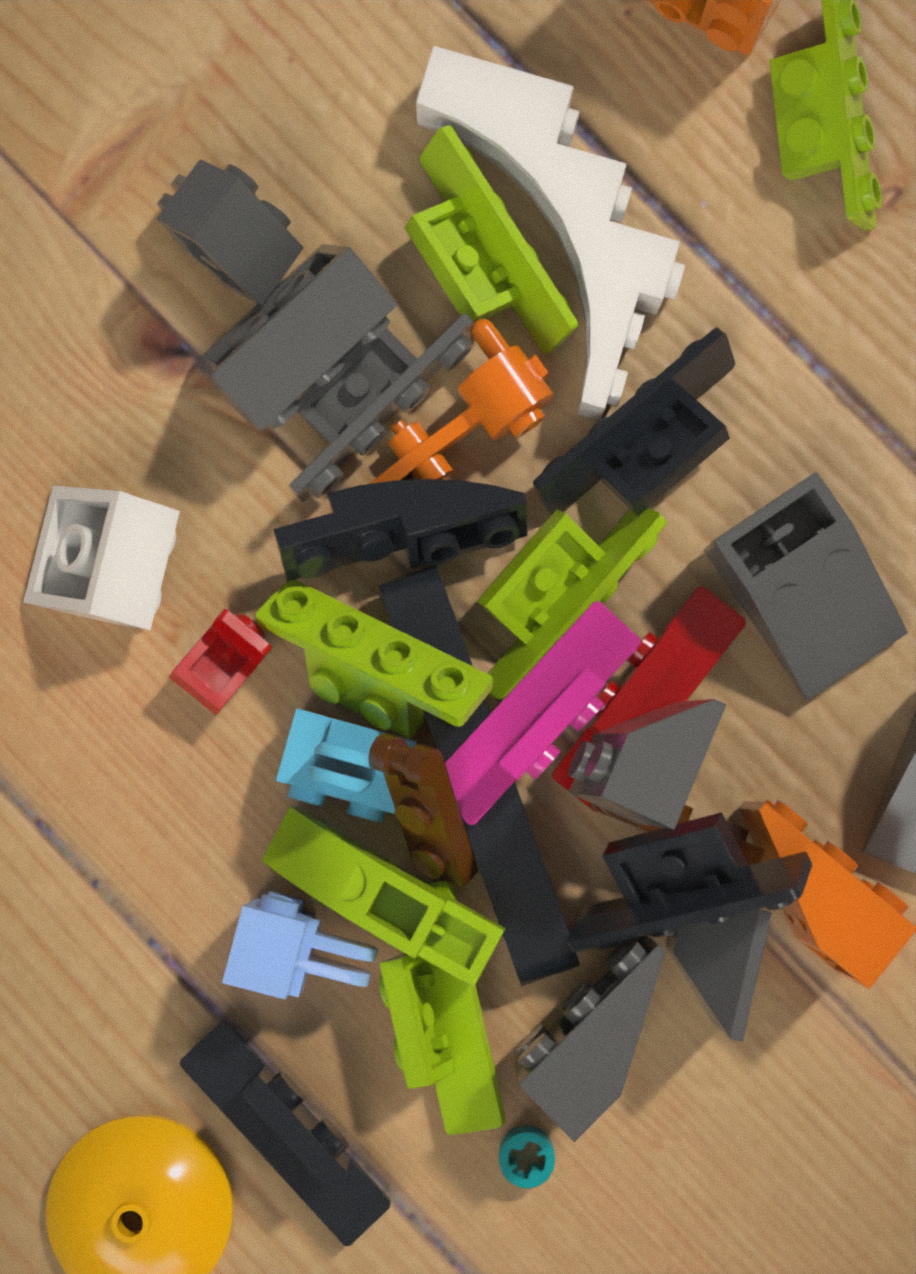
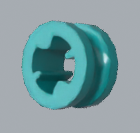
(536, 1173)

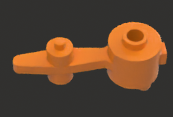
(501, 397)

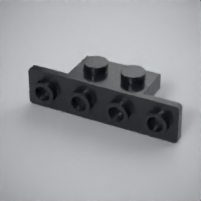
(649, 438)
(683, 880)
(286, 1133)

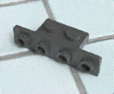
(366, 394)

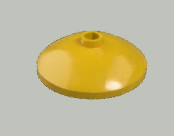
(144, 1168)

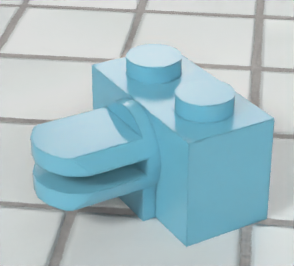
(333, 760)

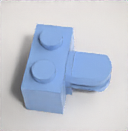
(277, 946)

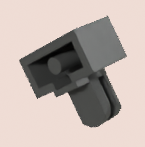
(230, 229)

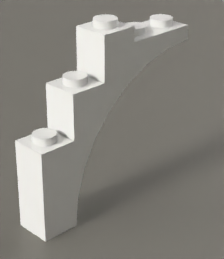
(528, 132)

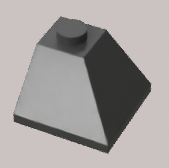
(723, 965)

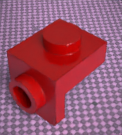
(221, 660)

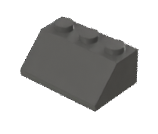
(297, 336)

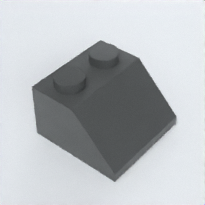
(647, 763)

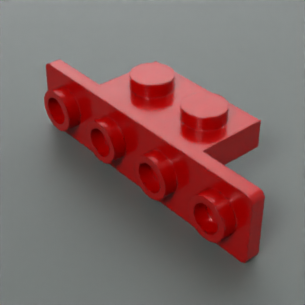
(664, 668)

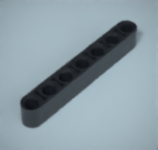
(503, 835)

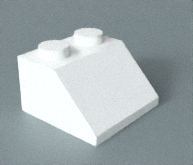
(102, 556)

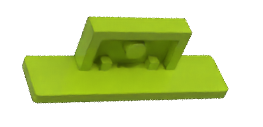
(823, 112)
(480, 250)
(556, 583)
(372, 664)
(442, 1039)

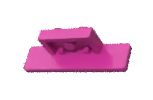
(547, 700)

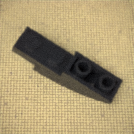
(423, 516)

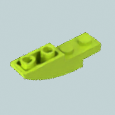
(382, 897)

